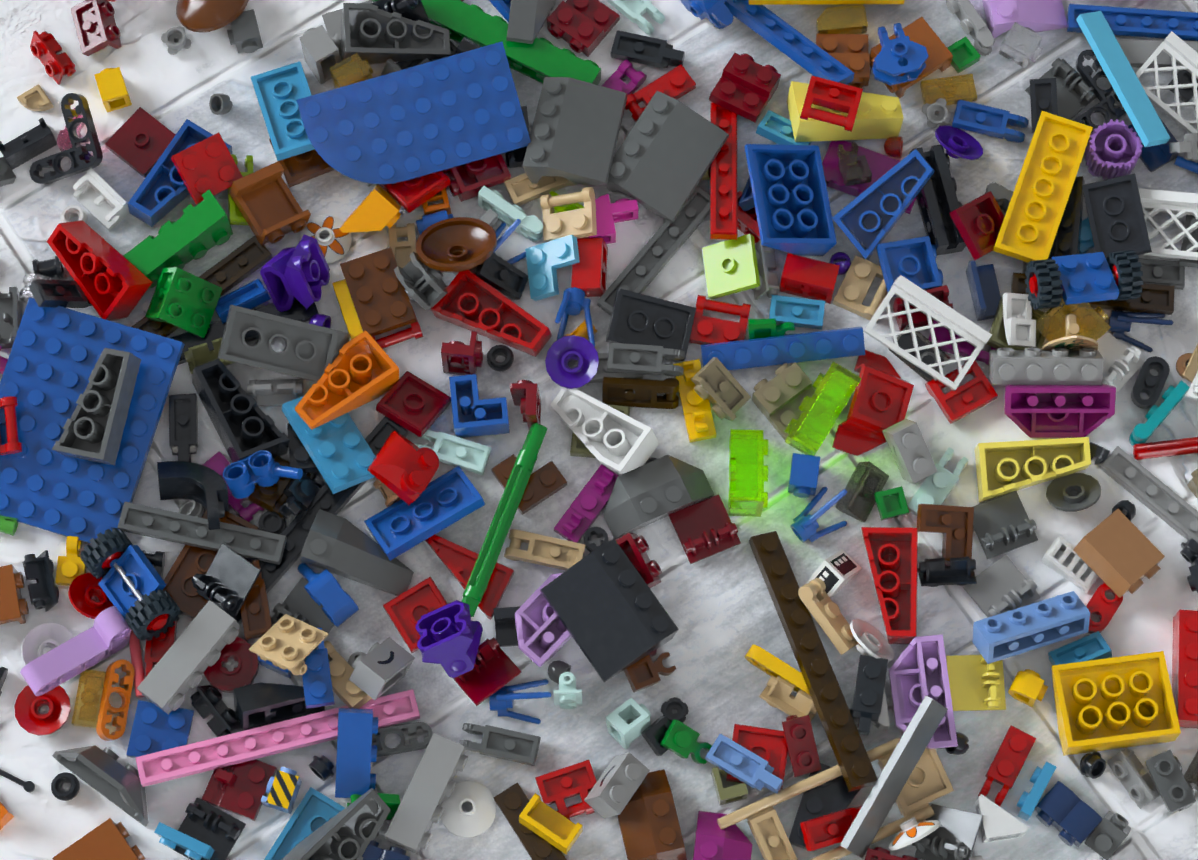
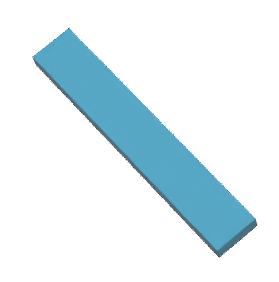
(1123, 79)

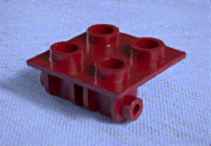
(704, 529)
(490, 672)

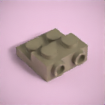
(783, 396)

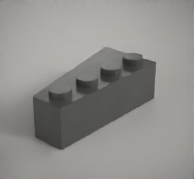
(102, 409)

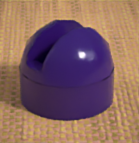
(844, 265)
(321, 320)

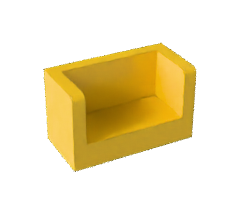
(550, 824)

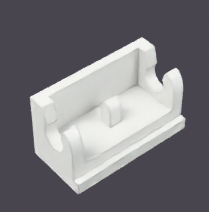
(100, 199)

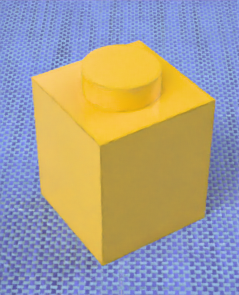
(112, 89)

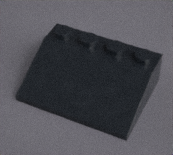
(609, 610)

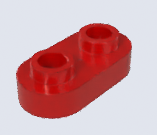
(1103, 608)

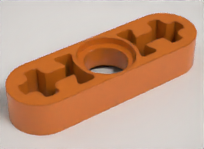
(118, 721)

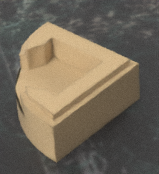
(35, 99)

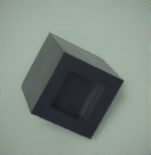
(505, 626)

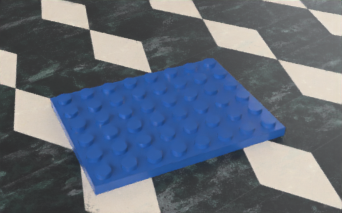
(47, 375)

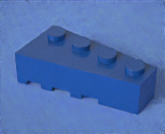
(163, 185)

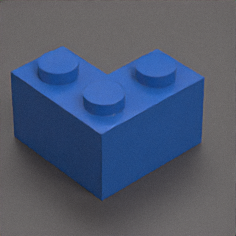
(476, 416)

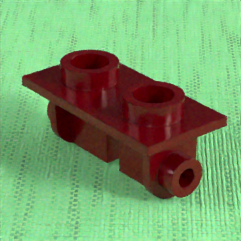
(801, 745)

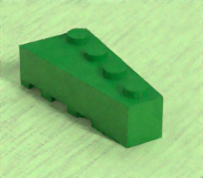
(182, 239)

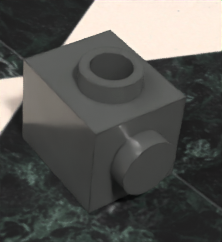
(245, 33)

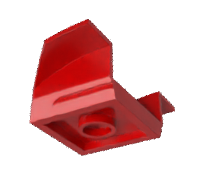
(876, 404)

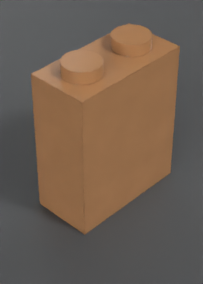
(1119, 554)

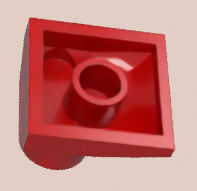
(404, 467)

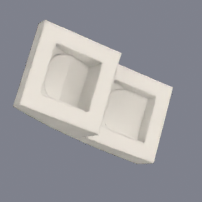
(1018, 320)

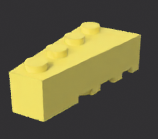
(876, 118)
(1022, 464)

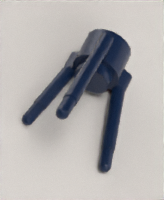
(1121, 322)

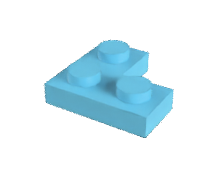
(543, 262)

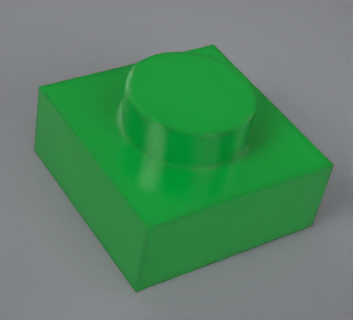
(963, 54)
(891, 503)

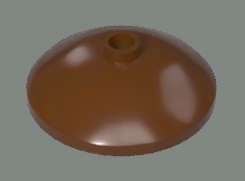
(208, 14)
(456, 244)

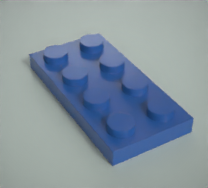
(435, 509)

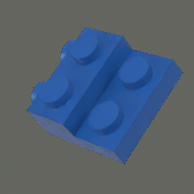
(913, 260)

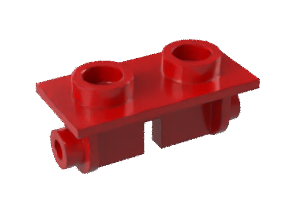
(45, 49)

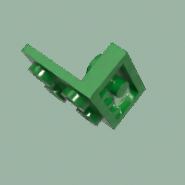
(184, 301)

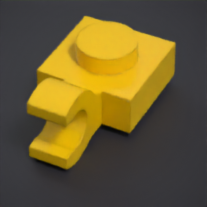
(70, 565)

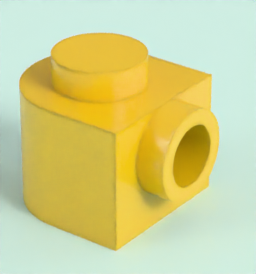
(1028, 687)

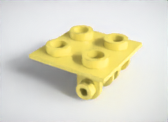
(975, 683)

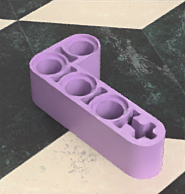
(79, 653)

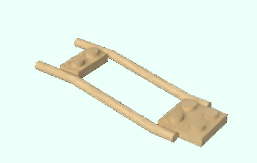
(924, 785)

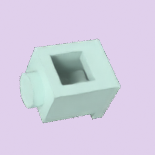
(628, 722)

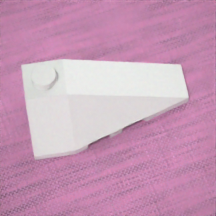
(606, 432)

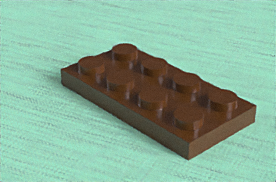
(191, 562)

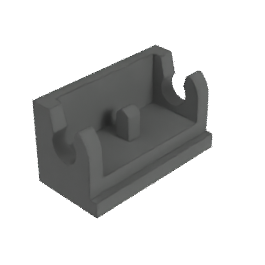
(10, 316)

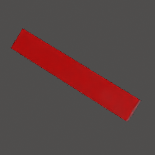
(724, 178)

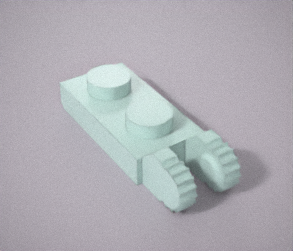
(636, 9)
(530, 225)
(458, 451)
(938, 485)

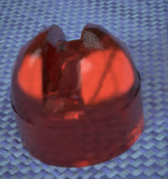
(894, 147)

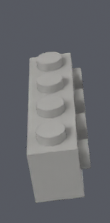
(1045, 367)
(189, 657)
(426, 793)

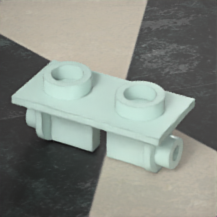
(567, 695)

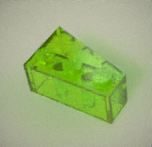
(821, 409)
(747, 473)

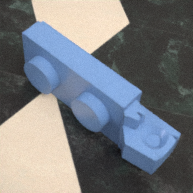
(743, 764)

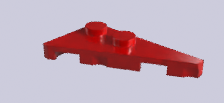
(461, 563)

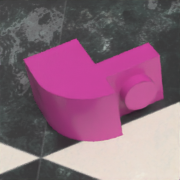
(611, 213)

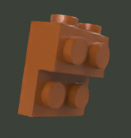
(851, 51)

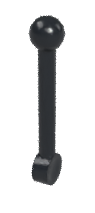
(28, 786)

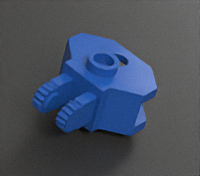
(714, 10)
(898, 57)

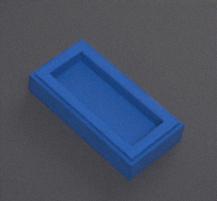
(246, 297)

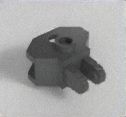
(421, 282)

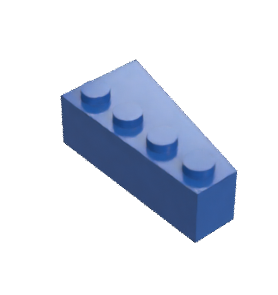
(881, 205)

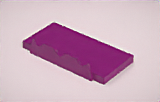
(878, 164)

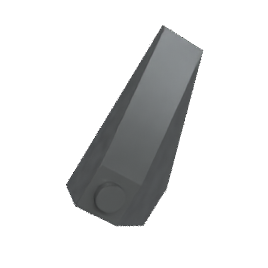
(387, 35)

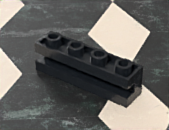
(937, 201)

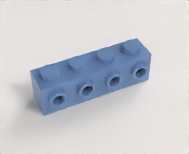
(1031, 627)

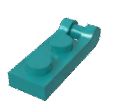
(1157, 415)

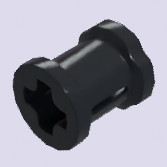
(49, 268)

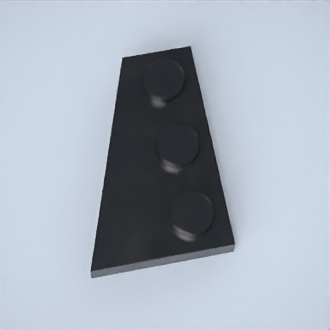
(820, 801)

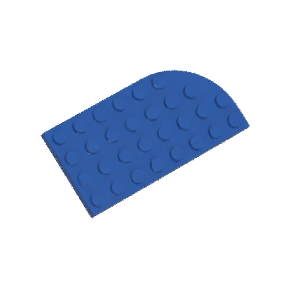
(419, 118)

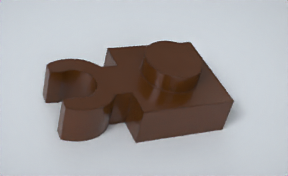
(645, 672)

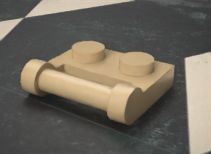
(574, 222)
(856, 286)

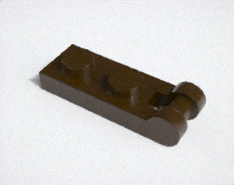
(640, 392)

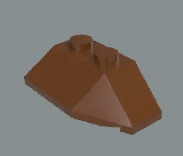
(651, 822)

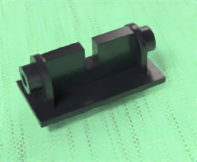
(935, 573)
(44, 592)
(209, 701)

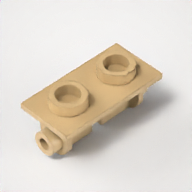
(779, 696)

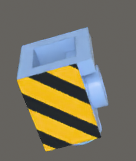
(282, 790)

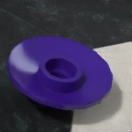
(958, 143)
(563, 352)

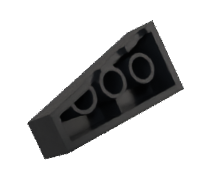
(236, 414)

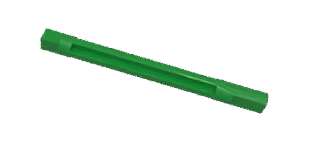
(503, 517)

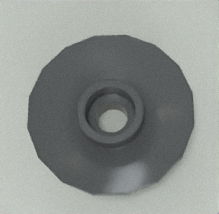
(1073, 492)

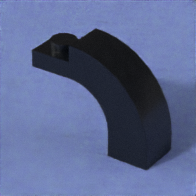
(194, 483)

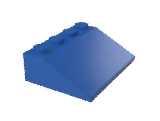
(791, 198)

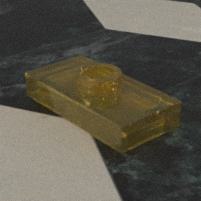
(949, 88)
(88, 698)

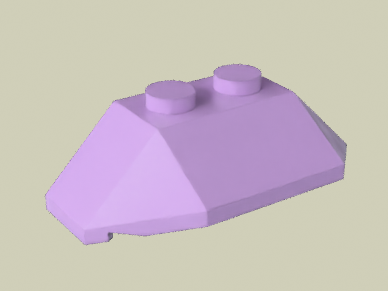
(539, 628)
(918, 673)

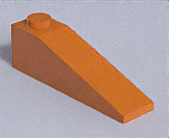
(353, 379)

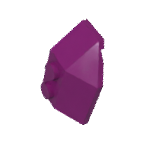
(1059, 409)
(719, 844)

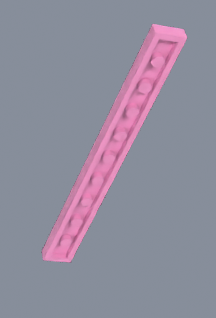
(266, 740)

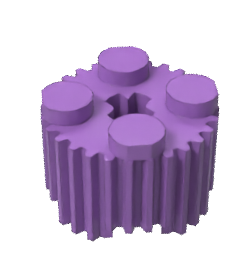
(1100, 154)

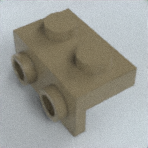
(720, 389)

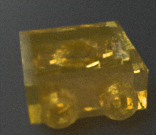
(1091, 321)

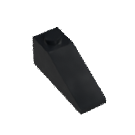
(269, 703)

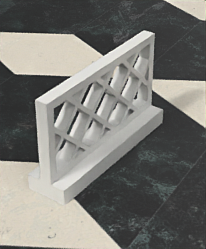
(1188, 59)
(1170, 202)
(940, 313)

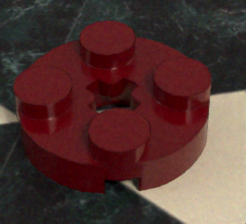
(241, 675)

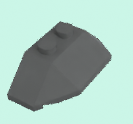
(654, 493)
(108, 777)

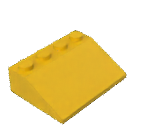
(1114, 703)

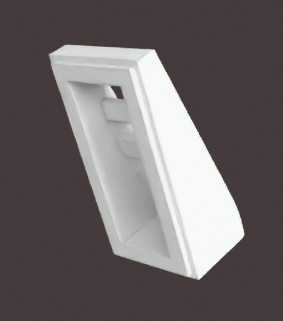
(1057, 565)

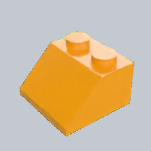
(373, 213)

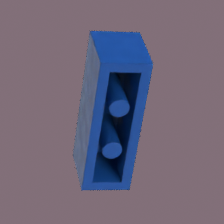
(355, 752)

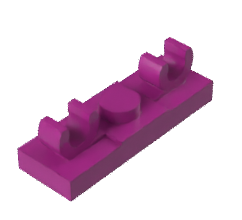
(587, 505)

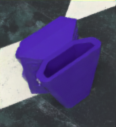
(296, 274)
(450, 638)

